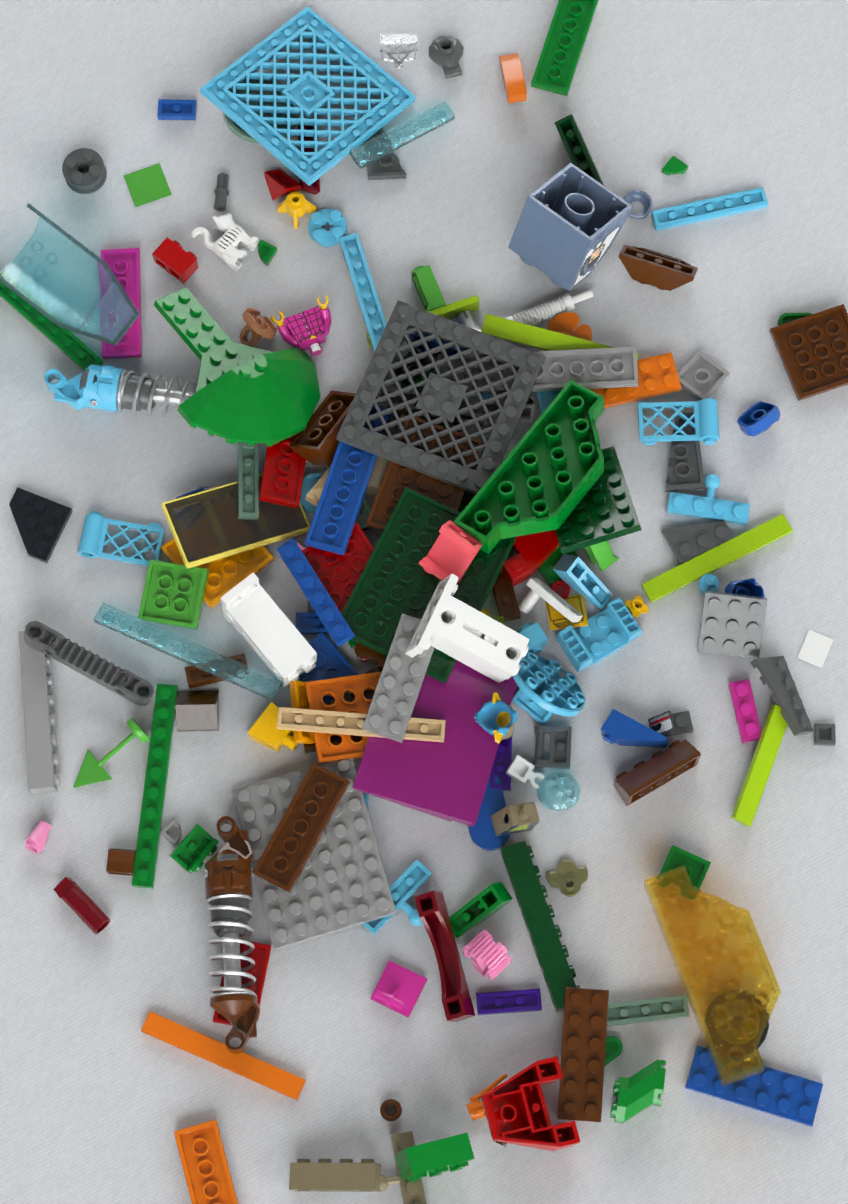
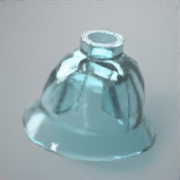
(559, 791)

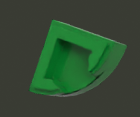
(674, 166)
(266, 251)

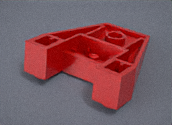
(531, 553)
(519, 1111)

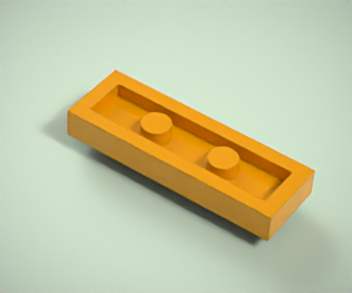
(299, 701)

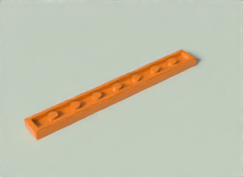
(217, 1053)

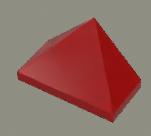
(280, 183)

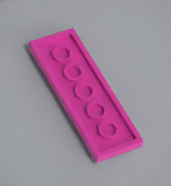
(127, 269)

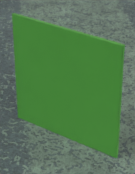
(147, 185)

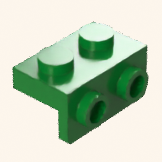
(194, 849)

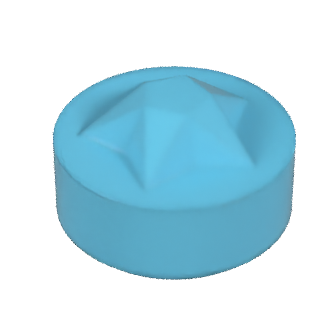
(708, 583)

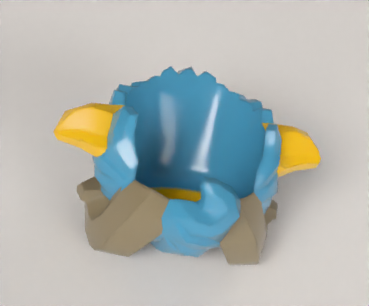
(497, 718)

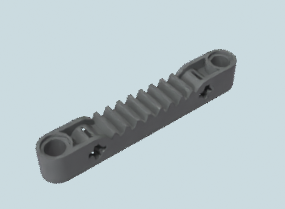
(88, 664)

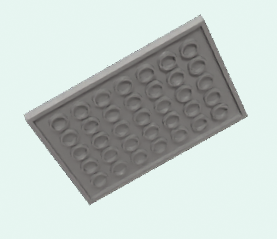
(342, 879)

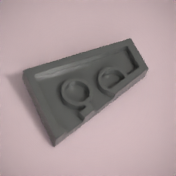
(385, 167)
(696, 539)

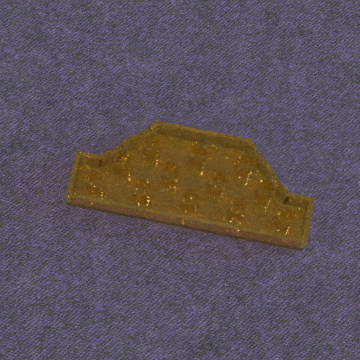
(719, 969)

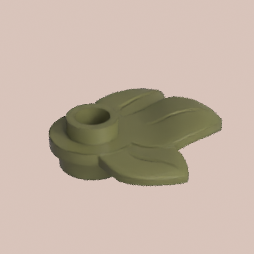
(567, 874)

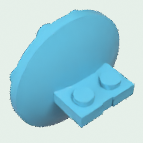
(545, 691)

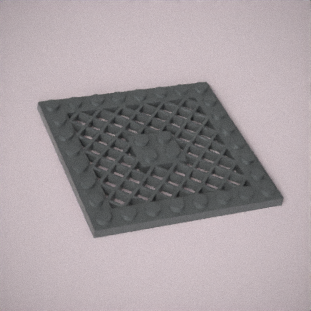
(440, 397)

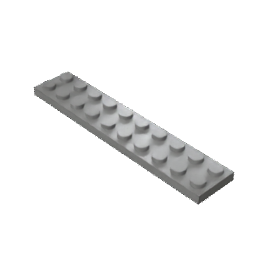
(587, 367)

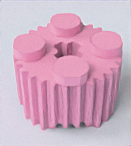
(487, 955)

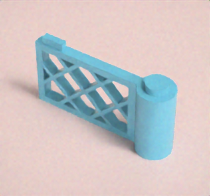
(705, 421)
(95, 533)

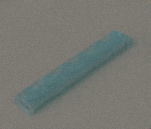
(402, 134)

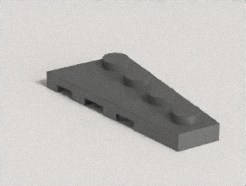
(685, 462)
(779, 680)

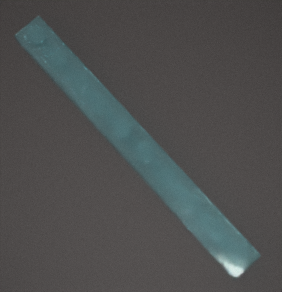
(188, 651)

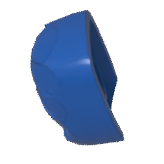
(758, 418)

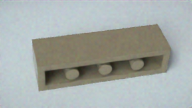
(335, 1176)

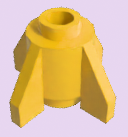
(296, 206)

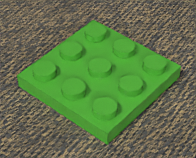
(173, 594)

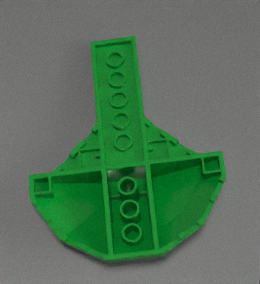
(239, 387)

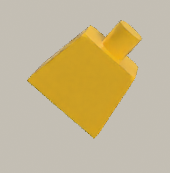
(266, 732)

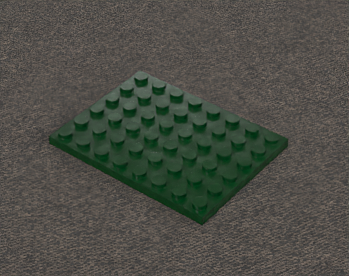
(398, 585)

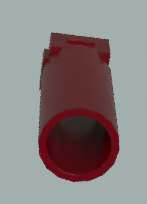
(82, 905)

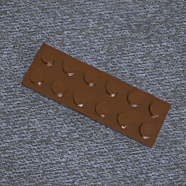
(301, 827)
(582, 1054)

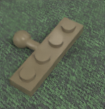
(411, 1192)

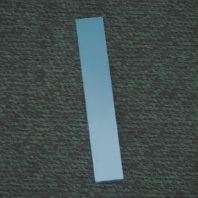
(709, 209)

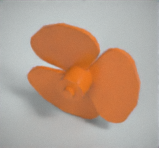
(567, 322)

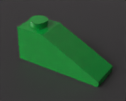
(480, 908)

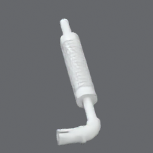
(538, 313)

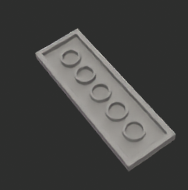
(398, 685)

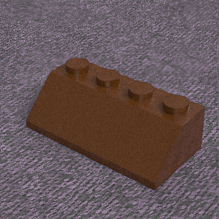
(318, 439)
(657, 771)

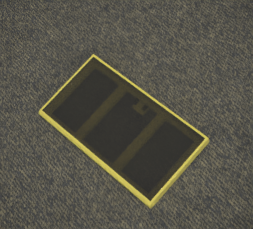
(209, 526)

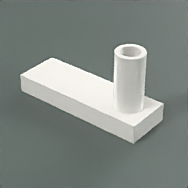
(538, 590)

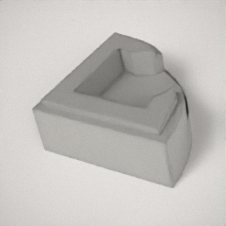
(172, 832)

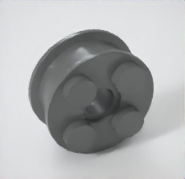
(81, 160)

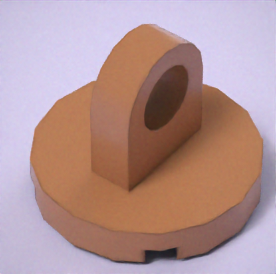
(258, 326)

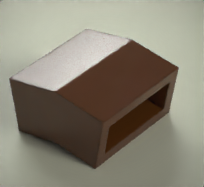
(120, 861)

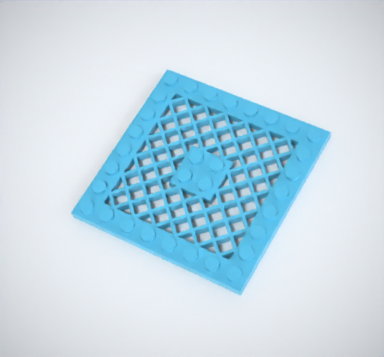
(307, 95)

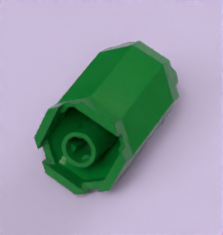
(638, 1092)

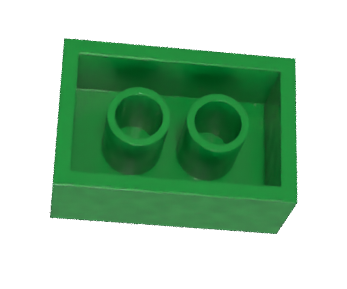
(434, 1157)

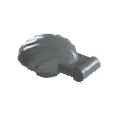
(447, 53)

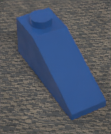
(628, 732)

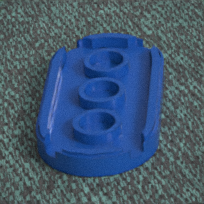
(483, 831)

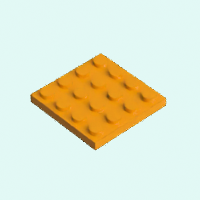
(225, 572)

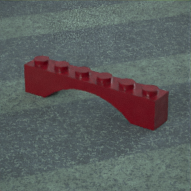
(455, 992)

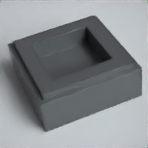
(824, 734)

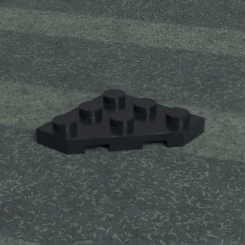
(38, 522)

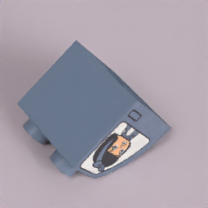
(568, 226)

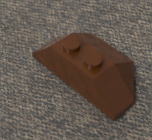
(656, 268)

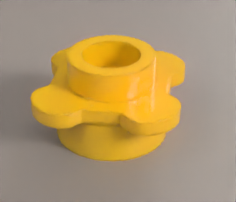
(636, 612)

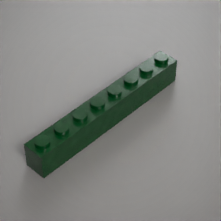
(539, 921)

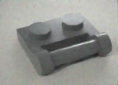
(559, 746)

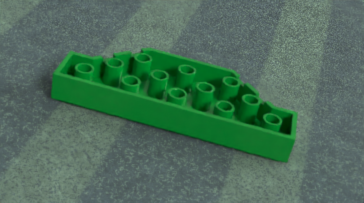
(542, 474)

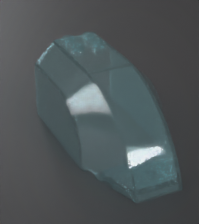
(70, 284)

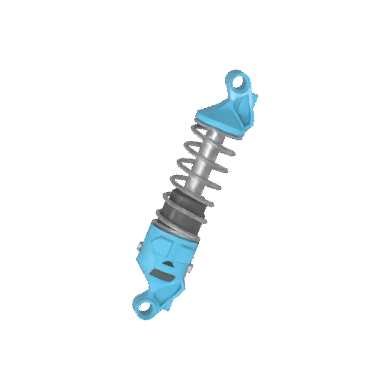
(116, 390)

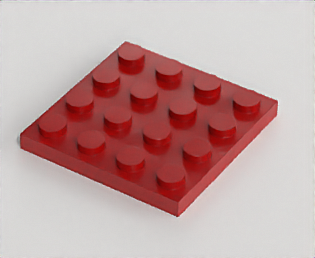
(340, 572)

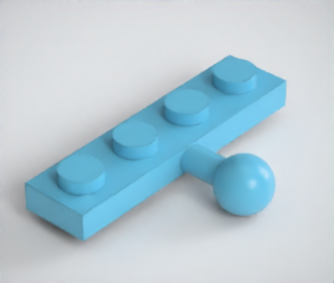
(707, 506)
(401, 892)

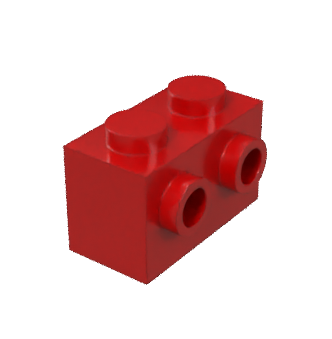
(175, 260)

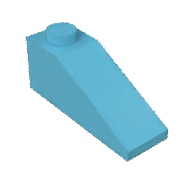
(583, 580)

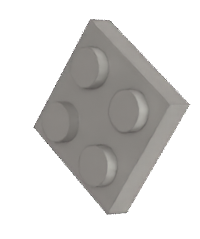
(702, 376)

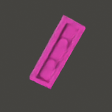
(745, 711)

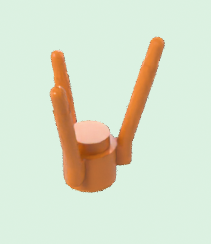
(476, 1107)

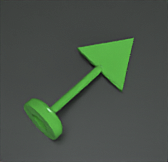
(92, 770)

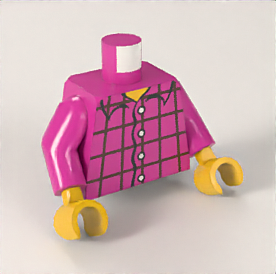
(306, 328)

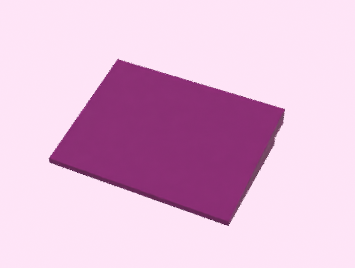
(439, 776)

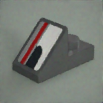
(671, 724)

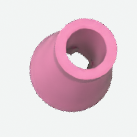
(37, 839)

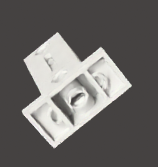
(268, 630)
(468, 635)

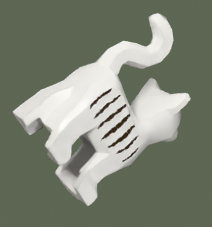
(228, 244)

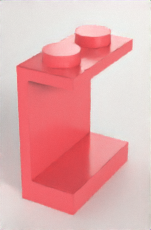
(451, 552)

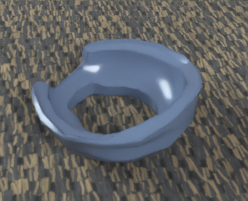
(640, 196)

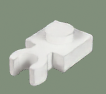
(522, 770)

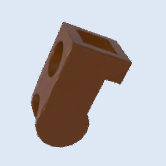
(367, 655)

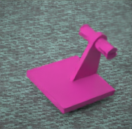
(398, 989)

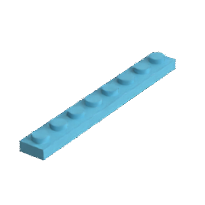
(364, 287)

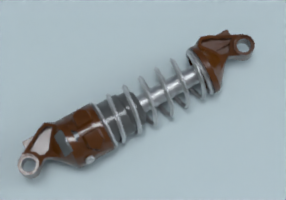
(229, 894)

